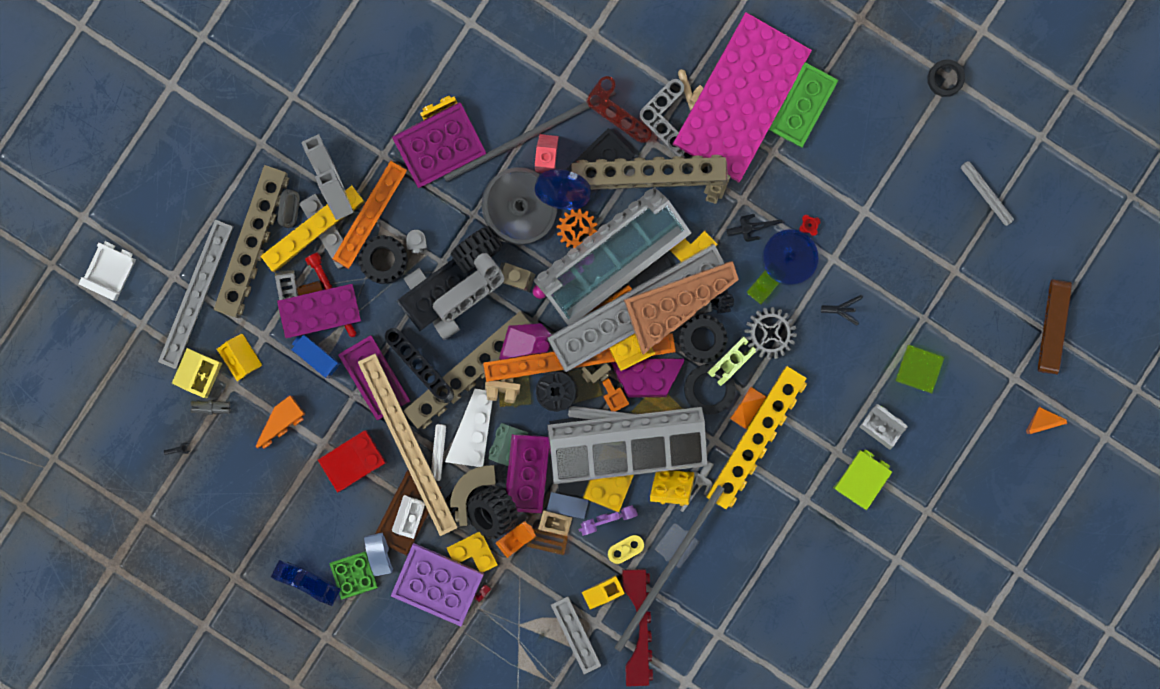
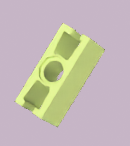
(727, 365)

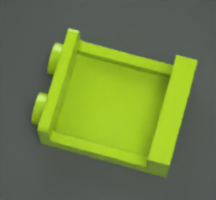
(863, 479)

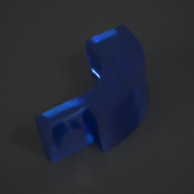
(306, 581)

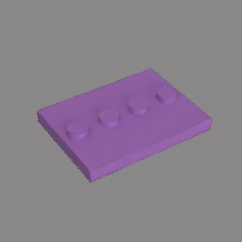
(437, 584)

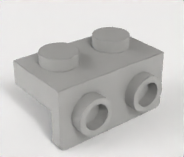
(883, 426)

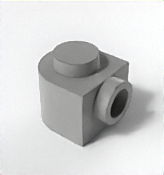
(416, 241)

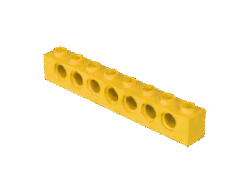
(798, 384)

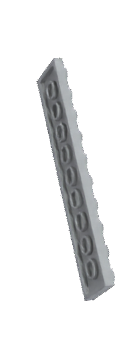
(612, 322)

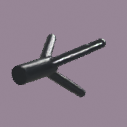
(840, 309)

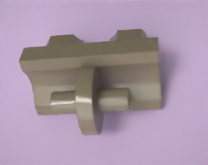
(715, 191)

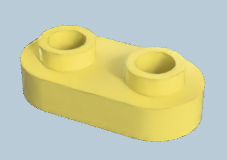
(625, 548)

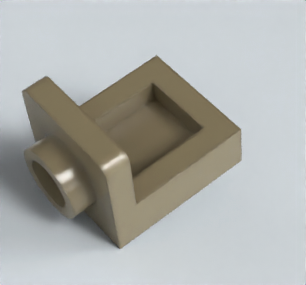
(601, 374)

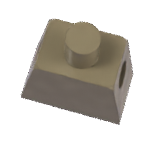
(517, 277)

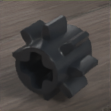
(723, 302)

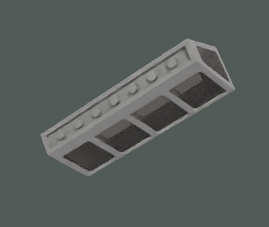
(627, 445)

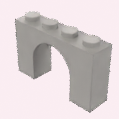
(327, 177)

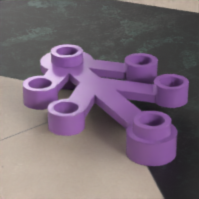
(590, 526)

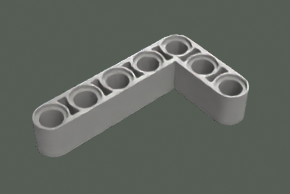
(658, 119)

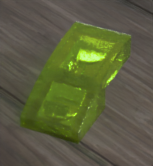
(762, 287)

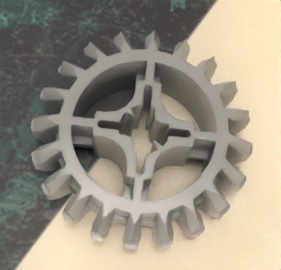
(781, 320)

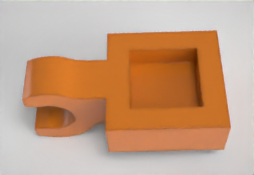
(615, 397)

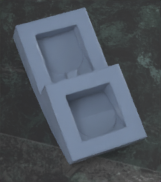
(567, 505)
(377, 554)

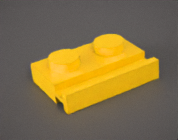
(628, 352)

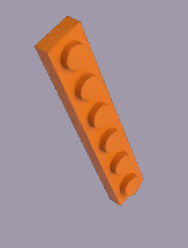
(369, 214)

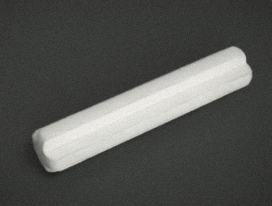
(438, 451)

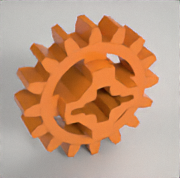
(568, 227)

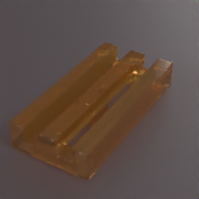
(563, 545)

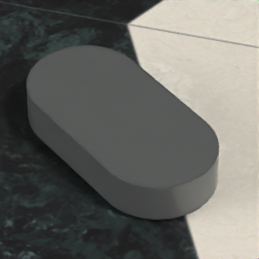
(288, 208)

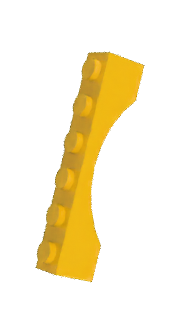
(307, 232)

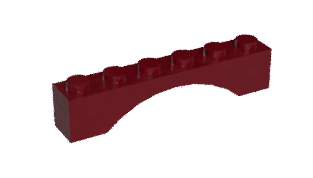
(637, 667)

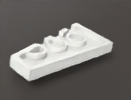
(472, 434)

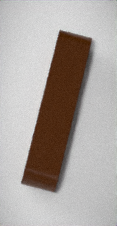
(1054, 326)

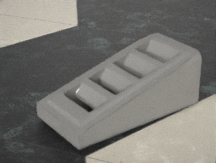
(286, 274)

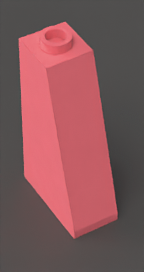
(546, 153)

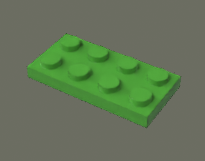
(803, 105)

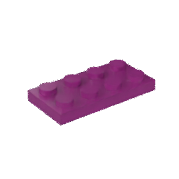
(318, 310)
(361, 351)
(527, 472)

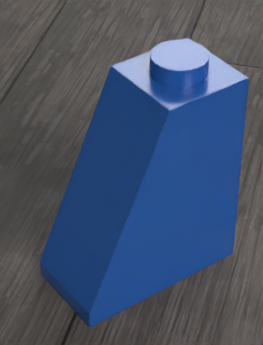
(315, 356)

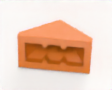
(748, 407)
(1044, 420)

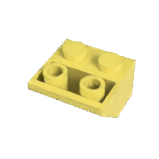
(197, 373)

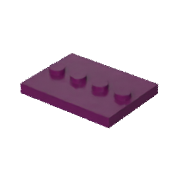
(439, 145)

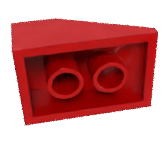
(352, 461)

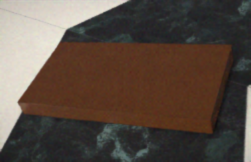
(395, 541)

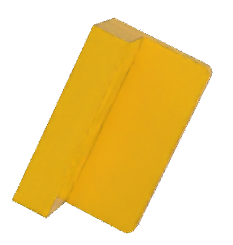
(239, 357)

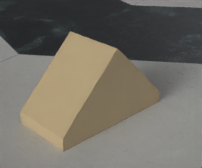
(555, 523)

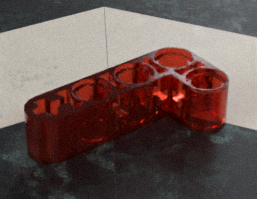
(620, 113)

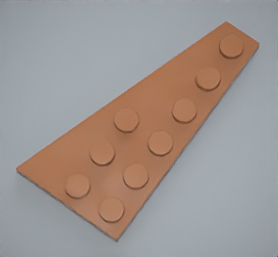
(670, 305)

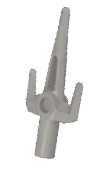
(700, 479)

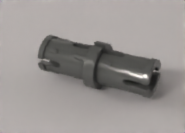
(210, 407)

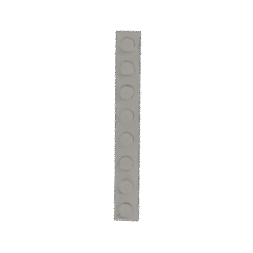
(195, 294)

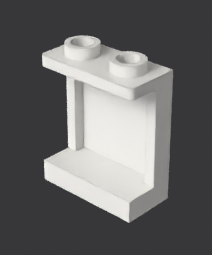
(108, 271)

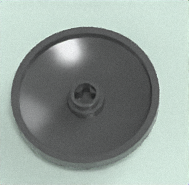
(514, 208)

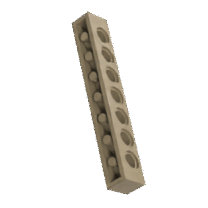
(717, 176)
(223, 303)
(414, 411)

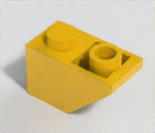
(603, 592)

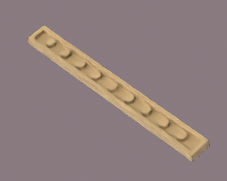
(407, 444)

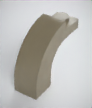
(477, 477)

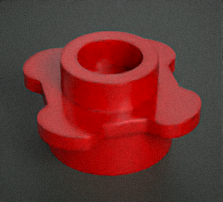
(813, 221)

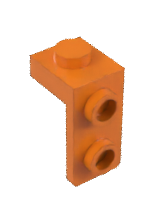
(516, 539)

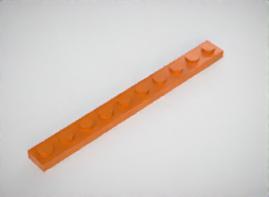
(549, 362)

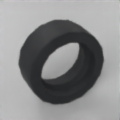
(960, 78)

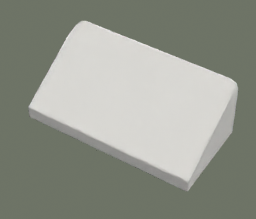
(408, 517)

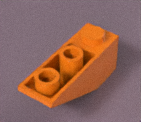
(282, 416)

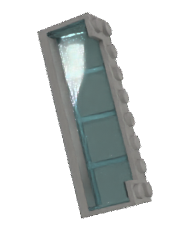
(612, 256)

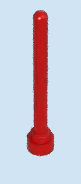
(314, 261)

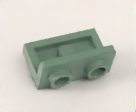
(500, 449)

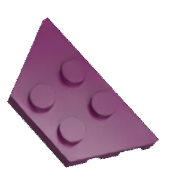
(649, 377)

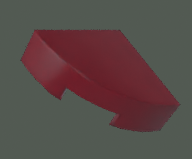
(482, 592)

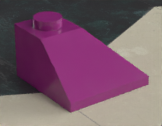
(525, 341)

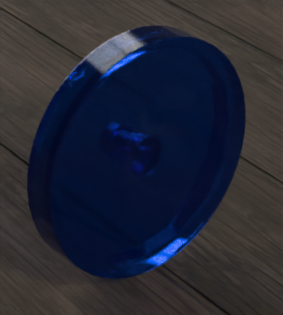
(562, 189)
(790, 257)

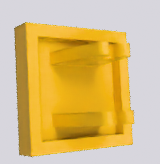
(672, 487)

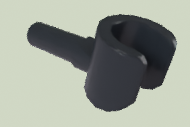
(177, 449)

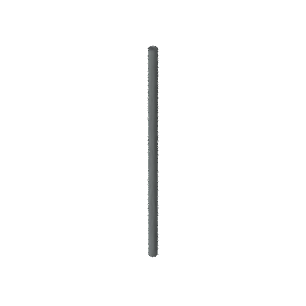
(522, 138)
(669, 568)

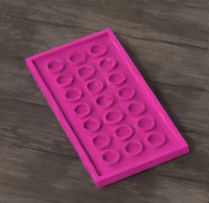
(742, 95)

